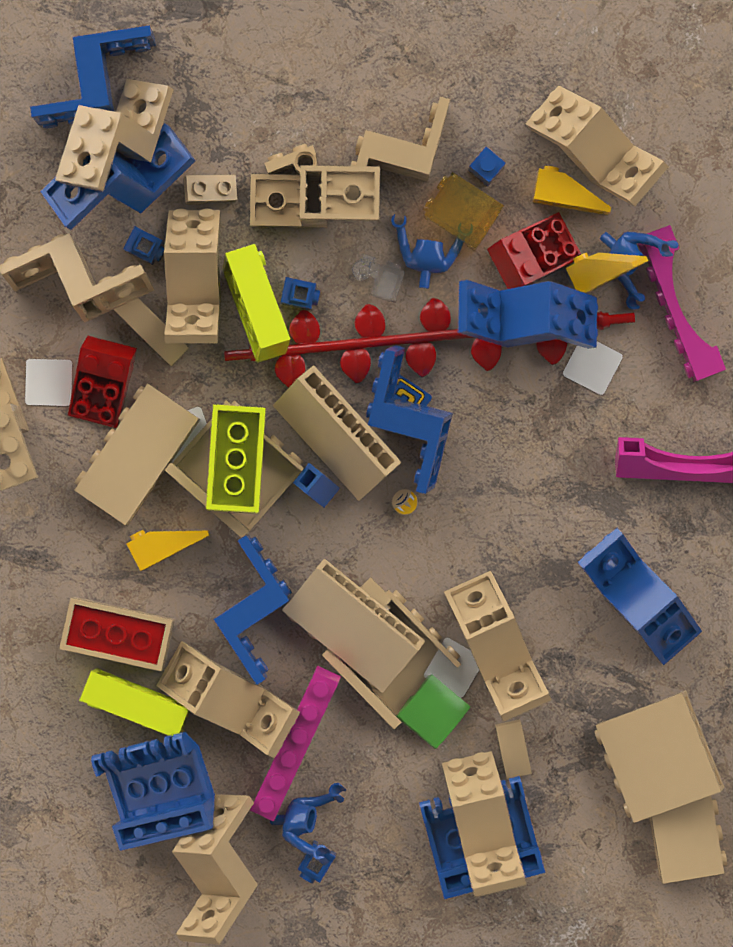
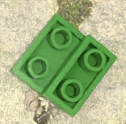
(433, 711)

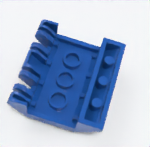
(158, 790)
(447, 846)

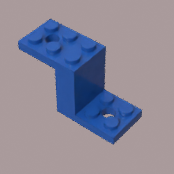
(93, 72)
(128, 181)
(527, 314)
(409, 418)
(640, 596)
(253, 609)

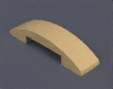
(150, 329)

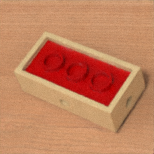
(117, 633)

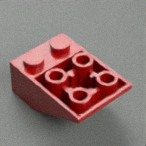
(534, 252)
(101, 381)

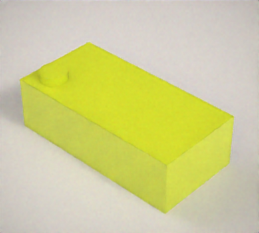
(256, 302)
(235, 459)
(134, 702)

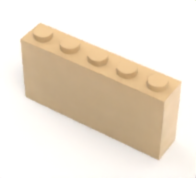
(336, 433)
(136, 454)
(353, 625)
(688, 841)

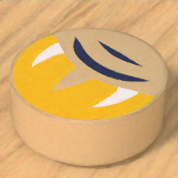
(404, 502)

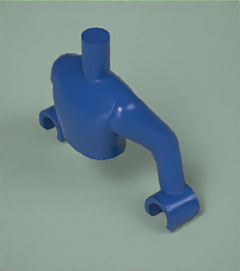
(627, 245)
(427, 255)
(301, 819)

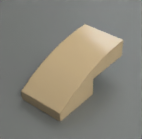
(513, 749)

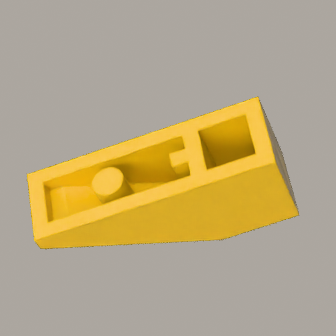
(562, 191)
(598, 269)
(158, 545)

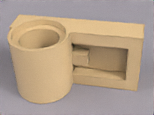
(279, 163)
(209, 188)

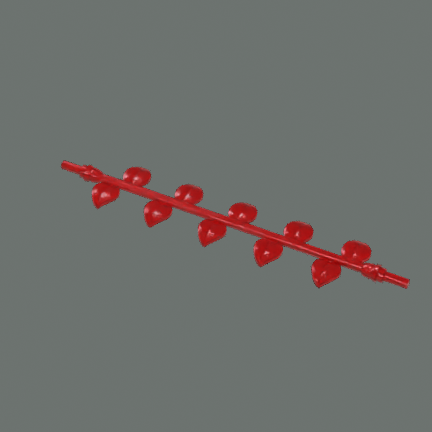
(420, 354)

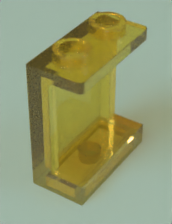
(462, 210)

